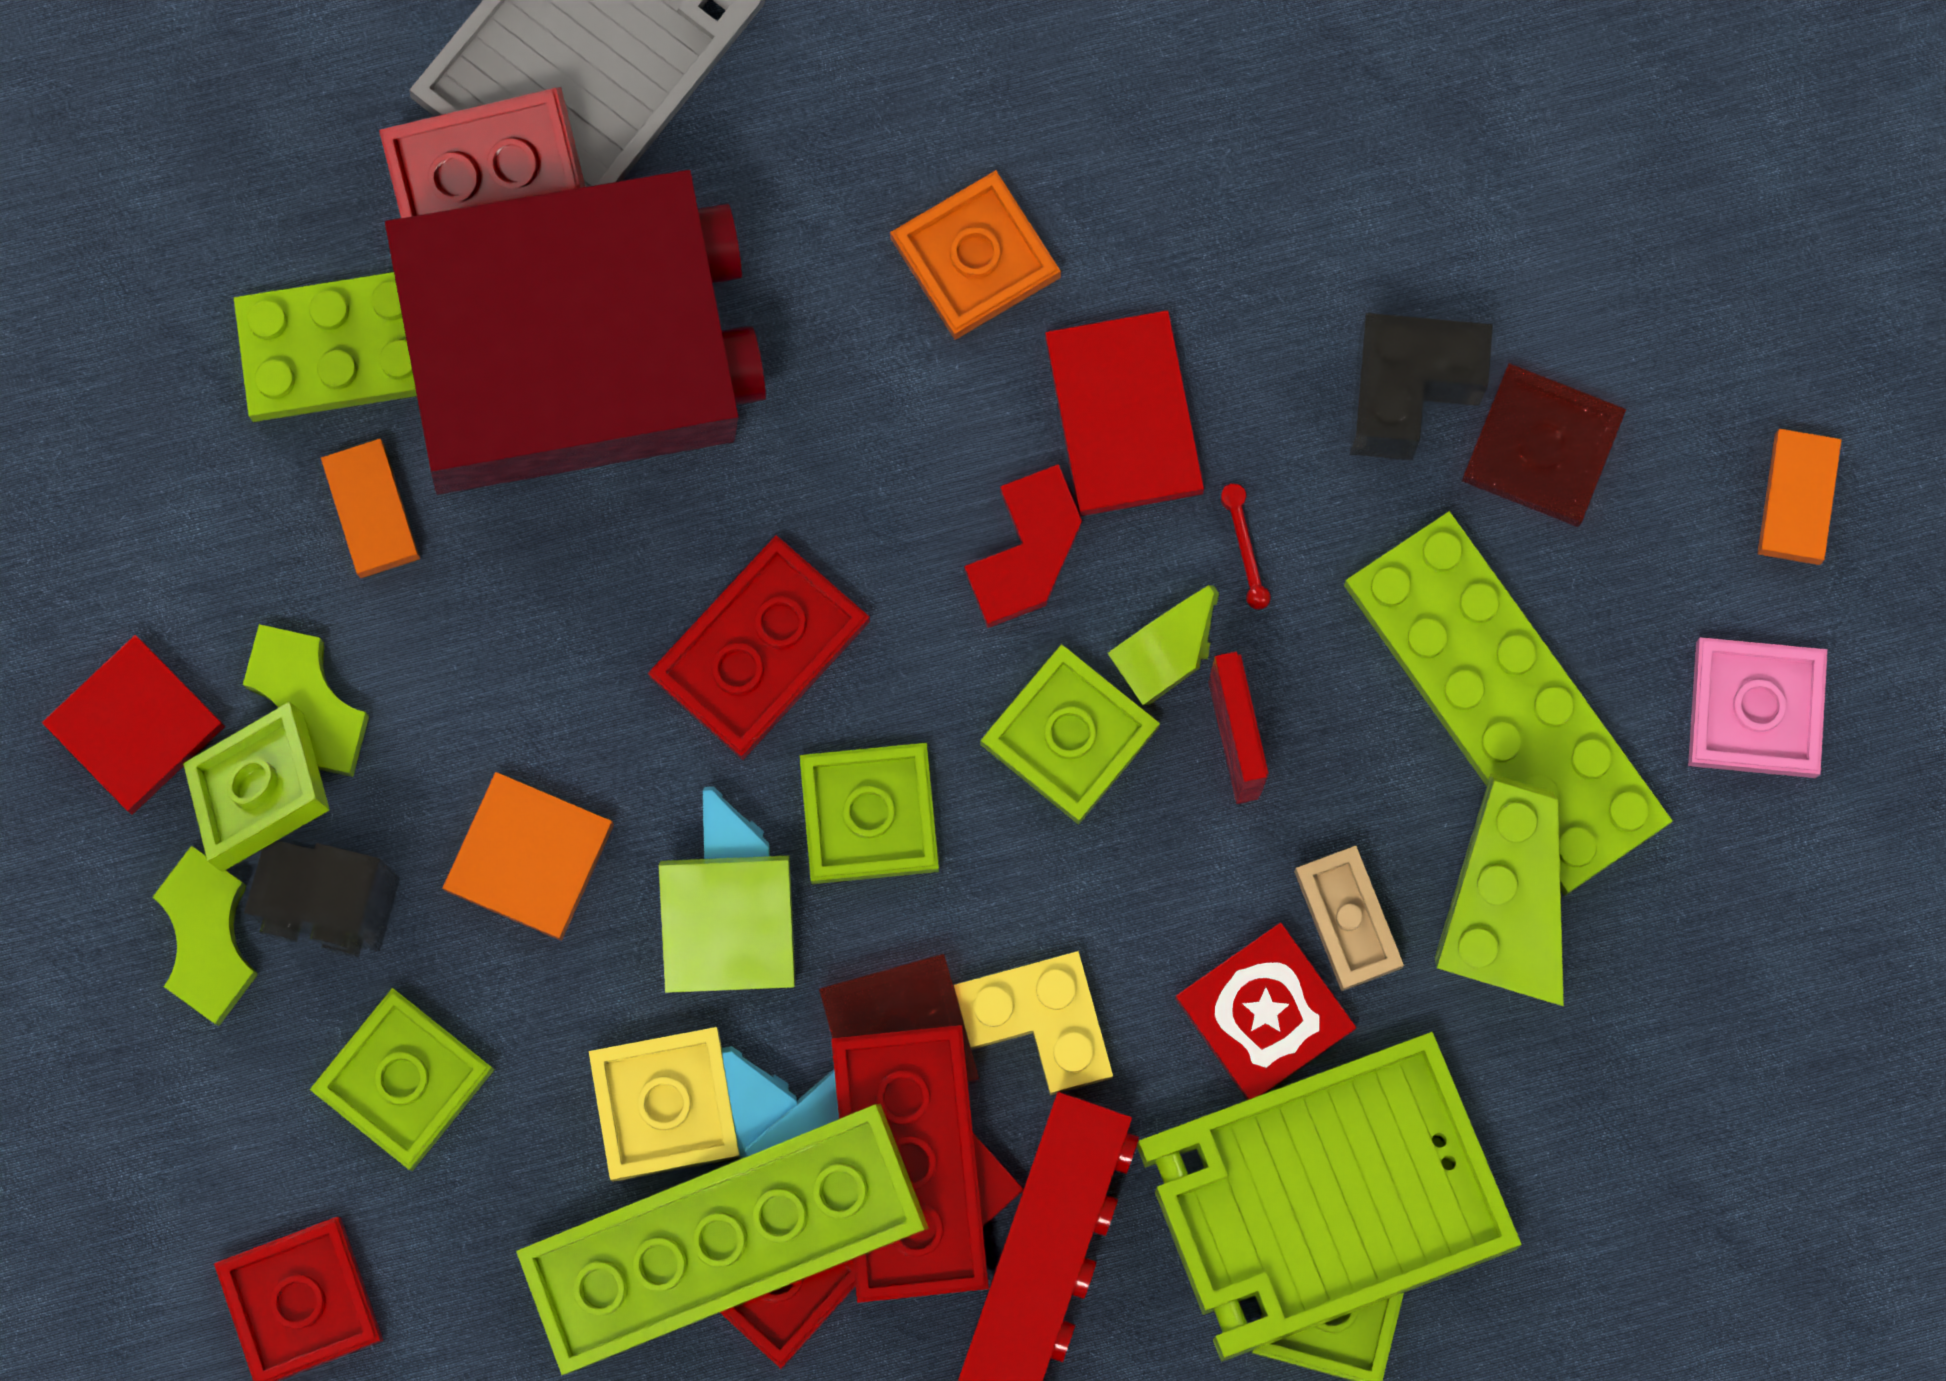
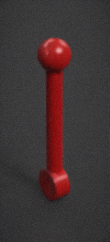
(1233, 499)

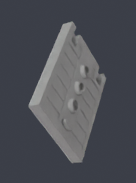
(617, 62)

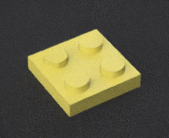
(664, 1104)

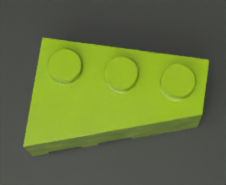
(1509, 896)

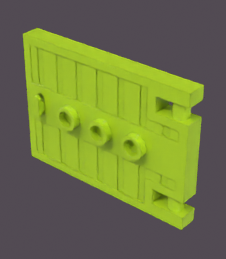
(1329, 1195)

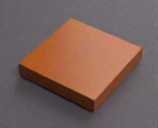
(975, 255)
(528, 856)

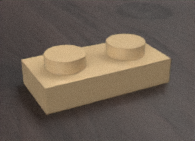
(1348, 918)

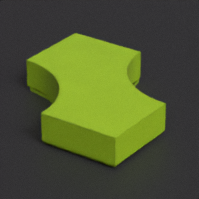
(290, 669)
(208, 963)

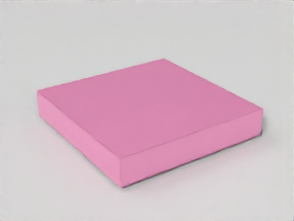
(1758, 707)

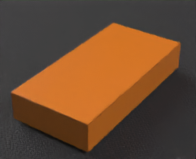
(1799, 496)
(370, 508)

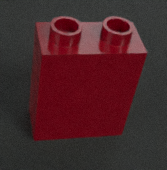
(572, 330)

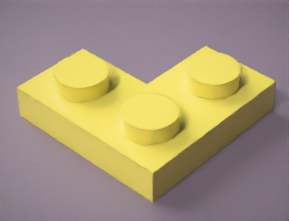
(1043, 1000)

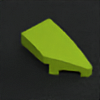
(1167, 647)

